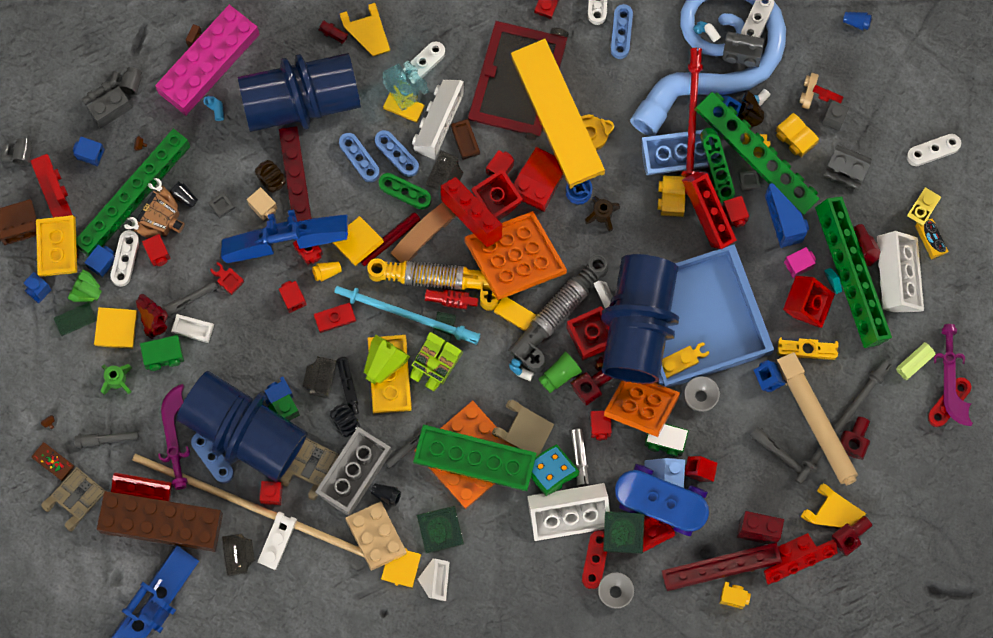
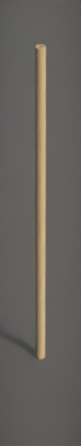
(247, 504)

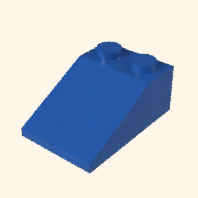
(786, 218)

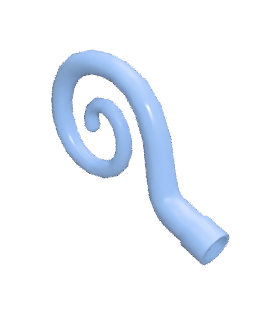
(654, 109)

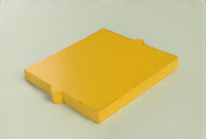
(402, 570)

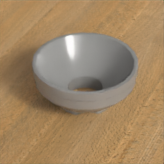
(705, 385)
(616, 580)

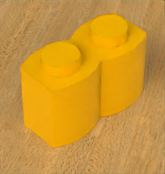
(797, 135)
(672, 197)

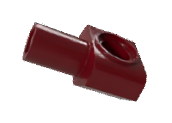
(867, 244)
(593, 382)
(857, 436)
(847, 536)

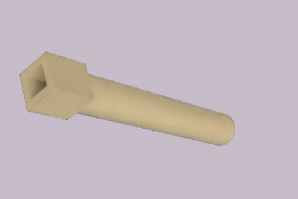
(794, 376)

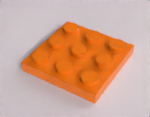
(642, 406)

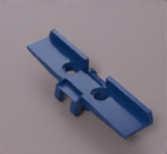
(306, 232)
(171, 576)

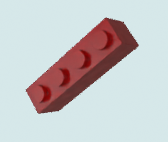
(709, 210)
(471, 212)

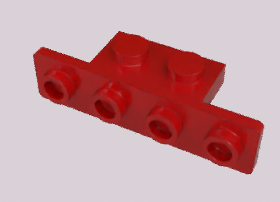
(50, 185)
(655, 532)
(799, 555)

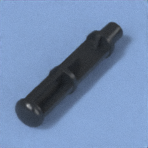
(347, 383)

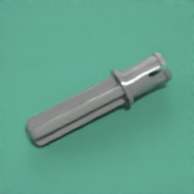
(579, 457)

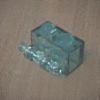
(400, 86)

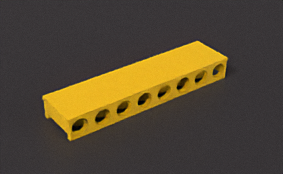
(557, 113)

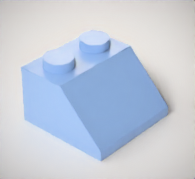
(668, 469)

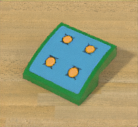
(552, 470)

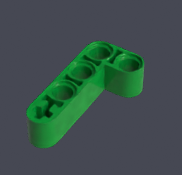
(717, 164)

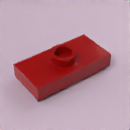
(334, 317)

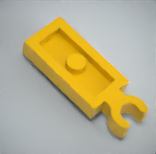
(682, 360)

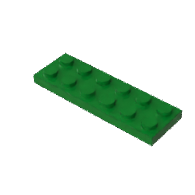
(474, 457)

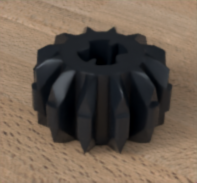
(344, 419)

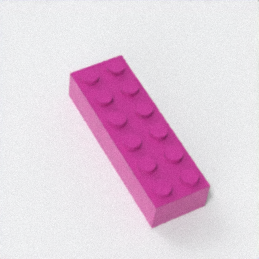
(207, 59)

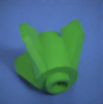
(85, 288)
(118, 381)

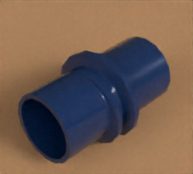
(299, 92)
(640, 319)
(241, 426)

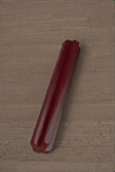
(393, 236)

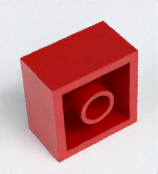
(588, 333)

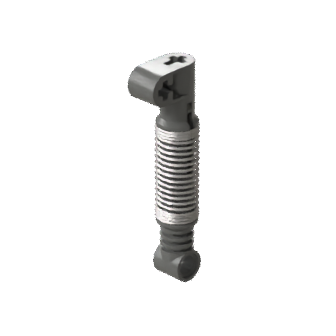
(543, 324)

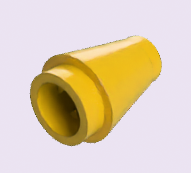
(326, 270)

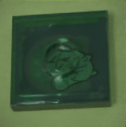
(440, 529)
(623, 532)

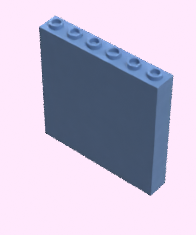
(715, 309)

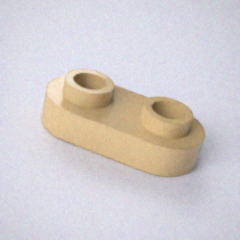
(806, 98)

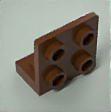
(17, 222)

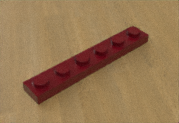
(295, 173)
(721, 566)

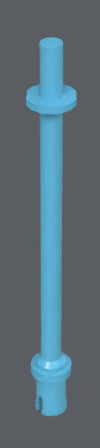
(459, 332)

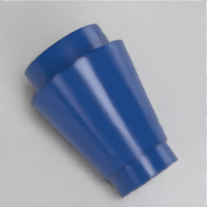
(858, 19)

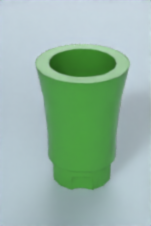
(559, 373)

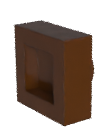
(193, 35)

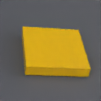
(360, 241)
(115, 328)

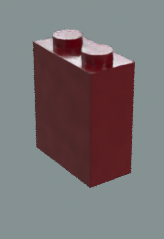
(760, 528)

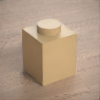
(262, 204)

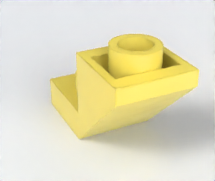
(924, 206)

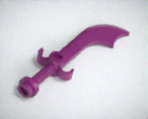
(955, 407)
(169, 409)

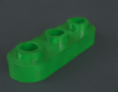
(399, 185)

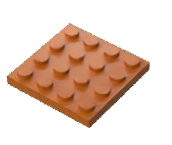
(518, 259)
(474, 423)

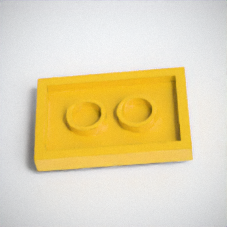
(56, 246)

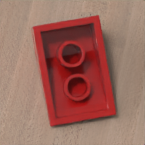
(539, 179)

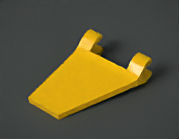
(368, 31)
(834, 510)

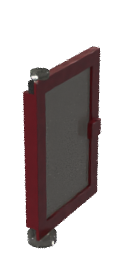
(500, 94)

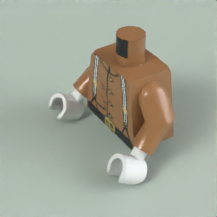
(158, 214)

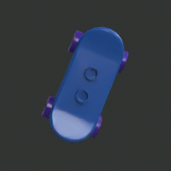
(662, 500)

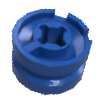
(582, 196)

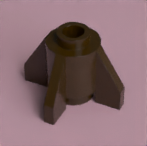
(751, 110)
(605, 215)

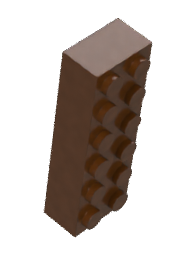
(159, 521)

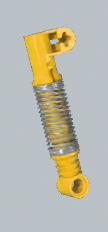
(455, 277)

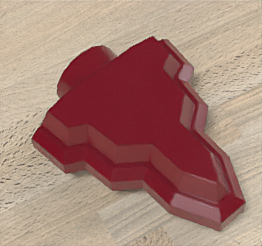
(152, 316)

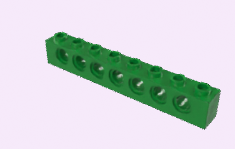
(719, 124)
(132, 192)
(853, 272)

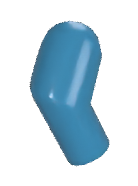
(216, 105)

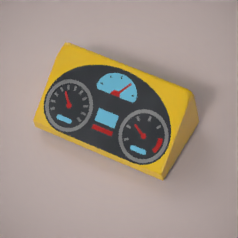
(931, 239)

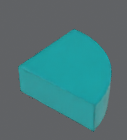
(833, 280)

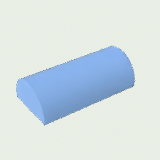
(669, 153)

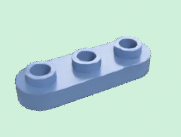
(624, 25)
(394, 146)
(356, 150)
(215, 465)

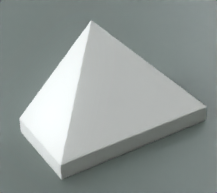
(435, 579)

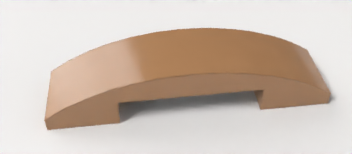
(422, 233)

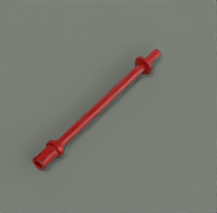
(695, 68)

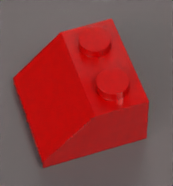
(498, 194)
(809, 301)

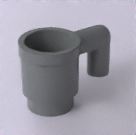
(130, 80)
(21, 152)

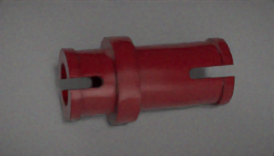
(333, 32)

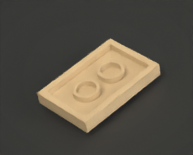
(376, 535)

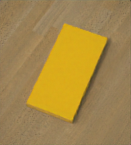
(394, 392)

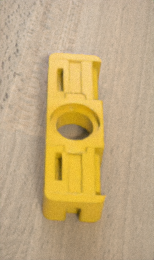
(820, 349)

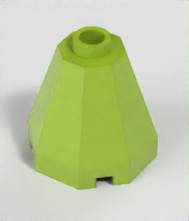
(383, 360)

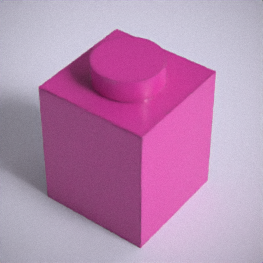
(800, 262)

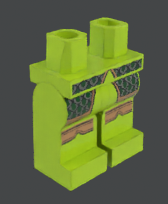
(435, 367)

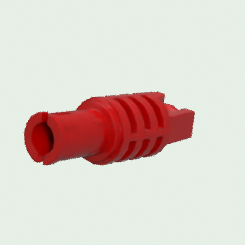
(451, 298)

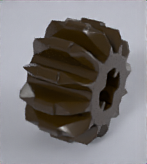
(270, 176)

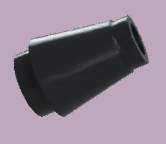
(183, 194)
(387, 494)

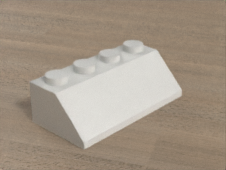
(439, 118)
(900, 272)
(568, 511)

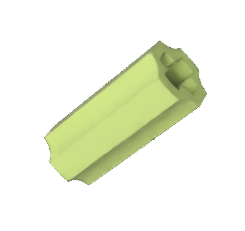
(915, 361)

